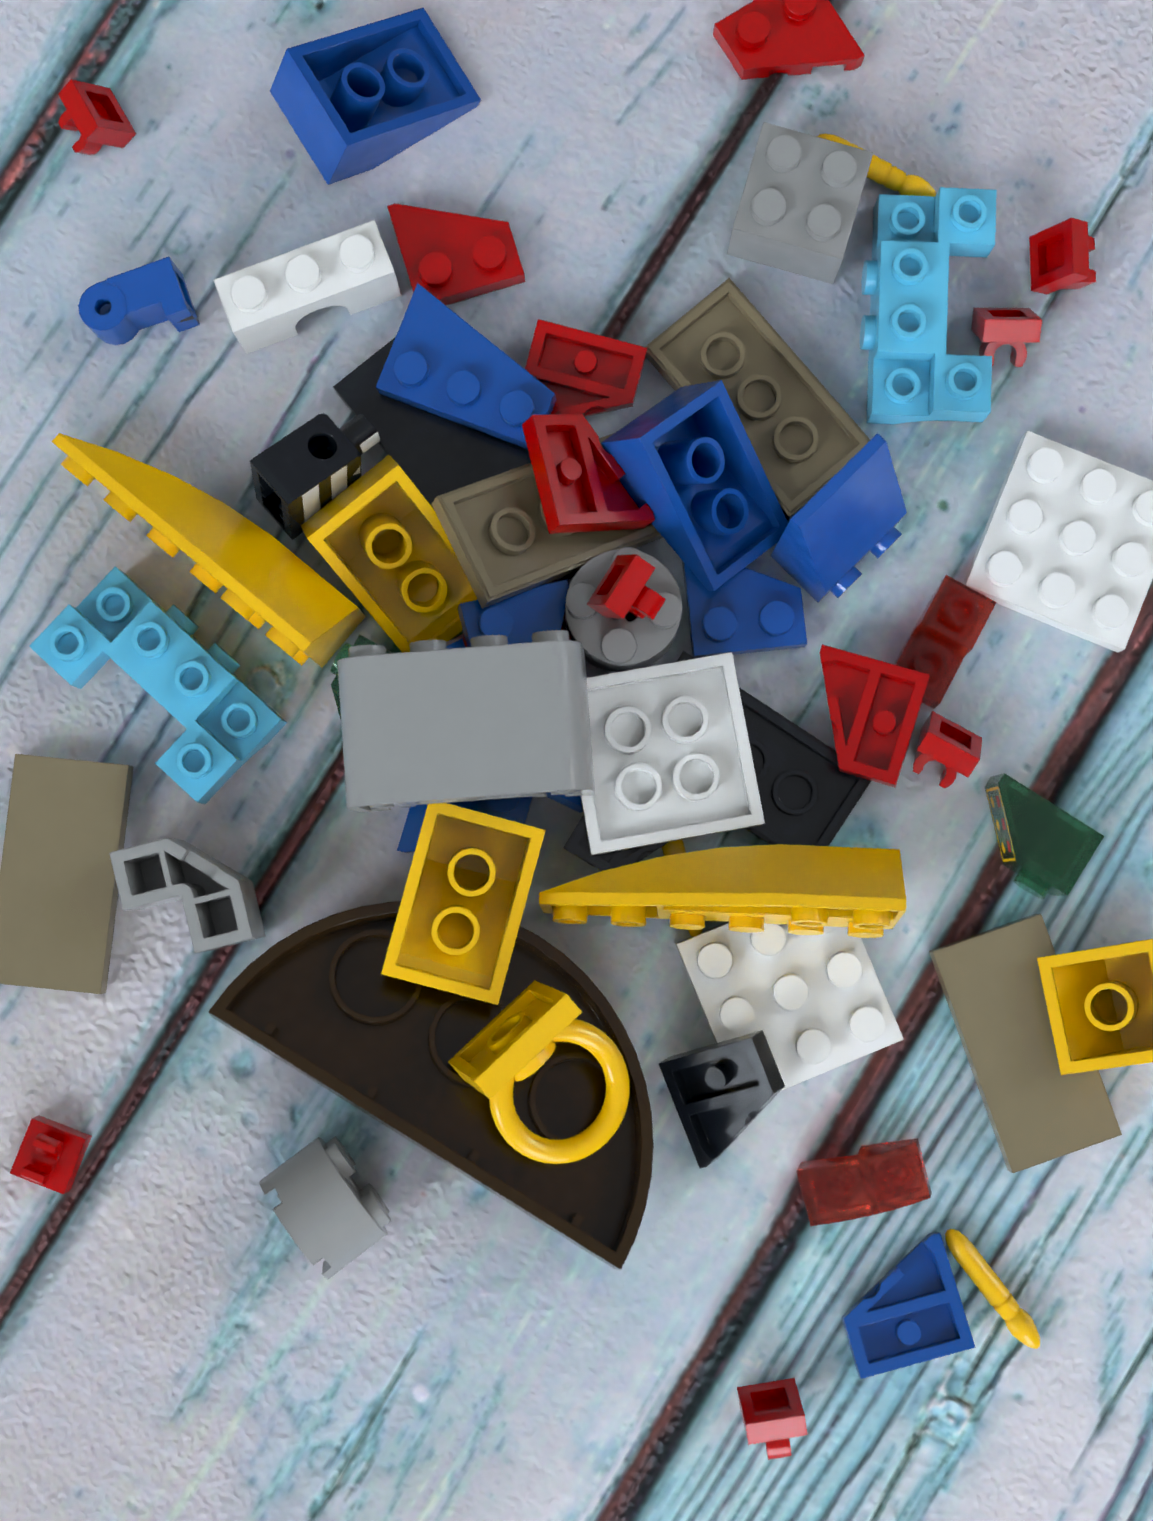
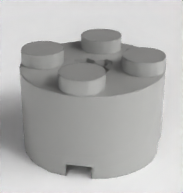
(618, 643)
(325, 1206)

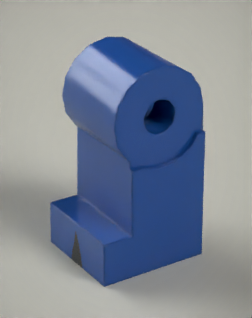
(137, 301)

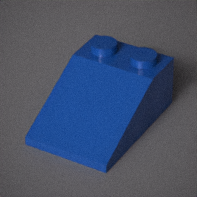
(371, 92)
(700, 481)
(844, 523)

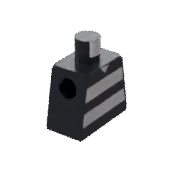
(310, 468)

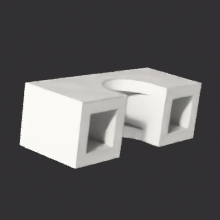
(335, 271)

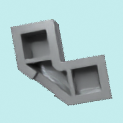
(215, 898)

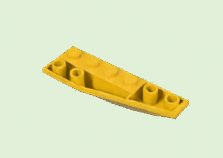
(229, 551)
(746, 888)

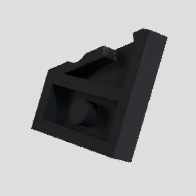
(721, 1091)

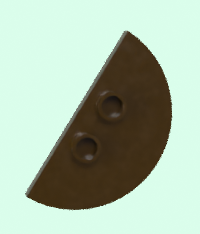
(387, 1052)

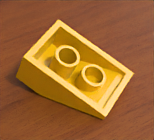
(393, 555)
(463, 902)

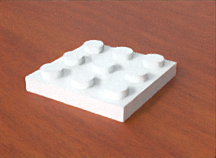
(1068, 543)
(669, 755)
(804, 991)

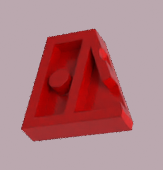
(786, 38)
(455, 252)
(585, 369)
(579, 478)
(871, 712)

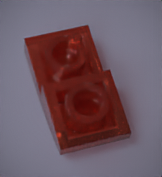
(945, 635)
(864, 1184)

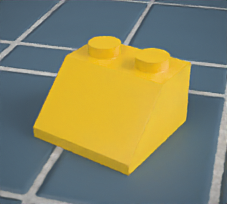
(1100, 1006)

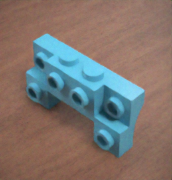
(909, 307)
(158, 651)

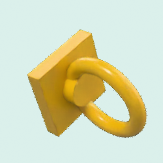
(521, 1043)

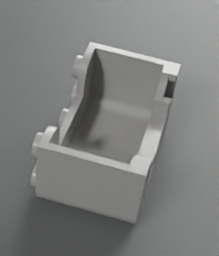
(465, 722)

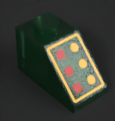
(1038, 838)

